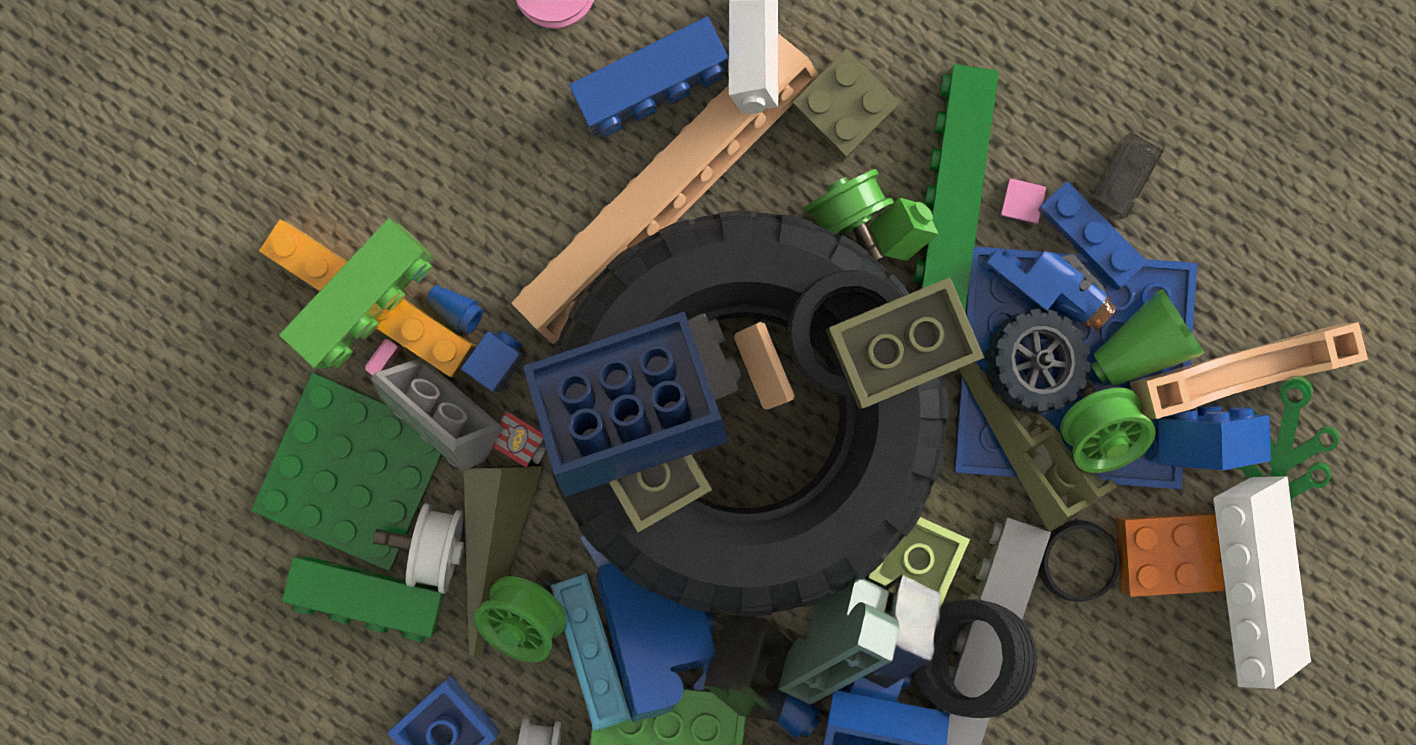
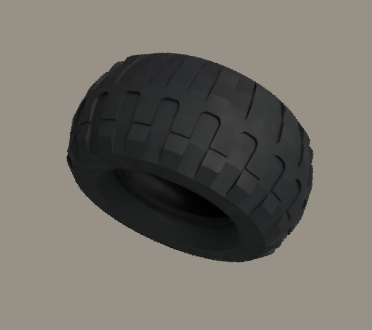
(864, 492)

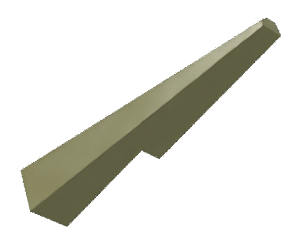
(1037, 455)
(494, 520)

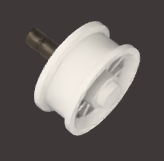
(432, 548)

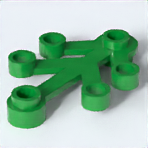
(1283, 455)

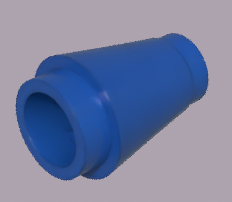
(455, 309)

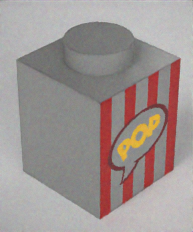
(520, 440)

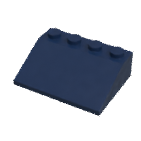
(624, 404)

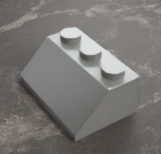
(438, 412)

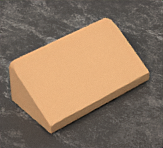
(763, 366)

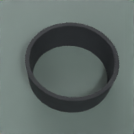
(1054, 536)

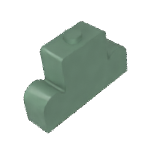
(843, 644)

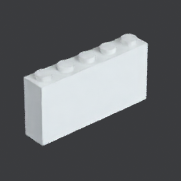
(1262, 581)

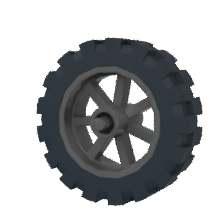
(1071, 363)

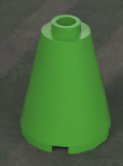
(1146, 343)

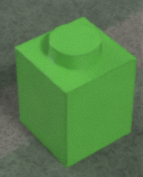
(904, 229)

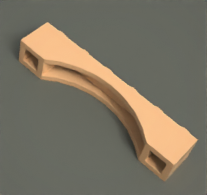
(1250, 368)

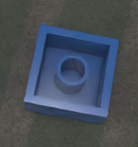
(1214, 438)
(445, 718)

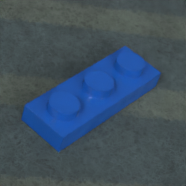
(1092, 235)

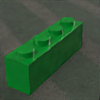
(363, 596)

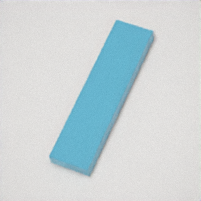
(591, 653)

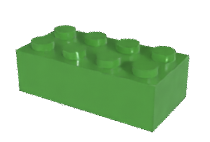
(357, 296)

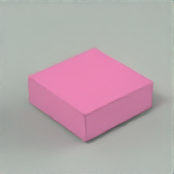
(1022, 201)
(383, 356)

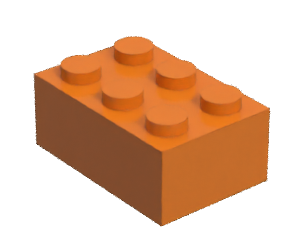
(1169, 554)

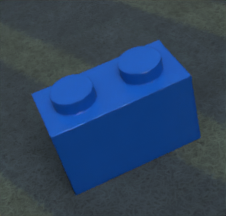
(494, 360)

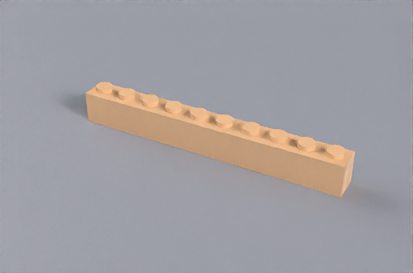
(659, 194)

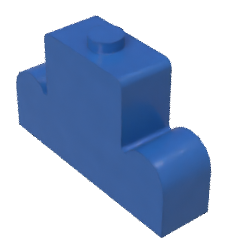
(652, 642)

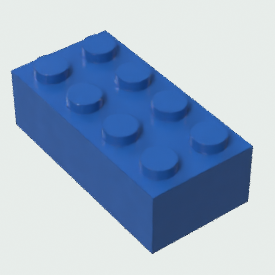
(651, 77)

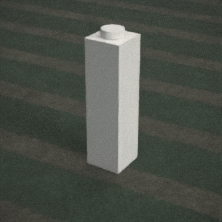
(753, 54)

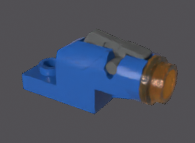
(1054, 280)

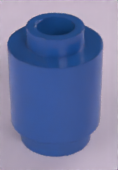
(798, 717)

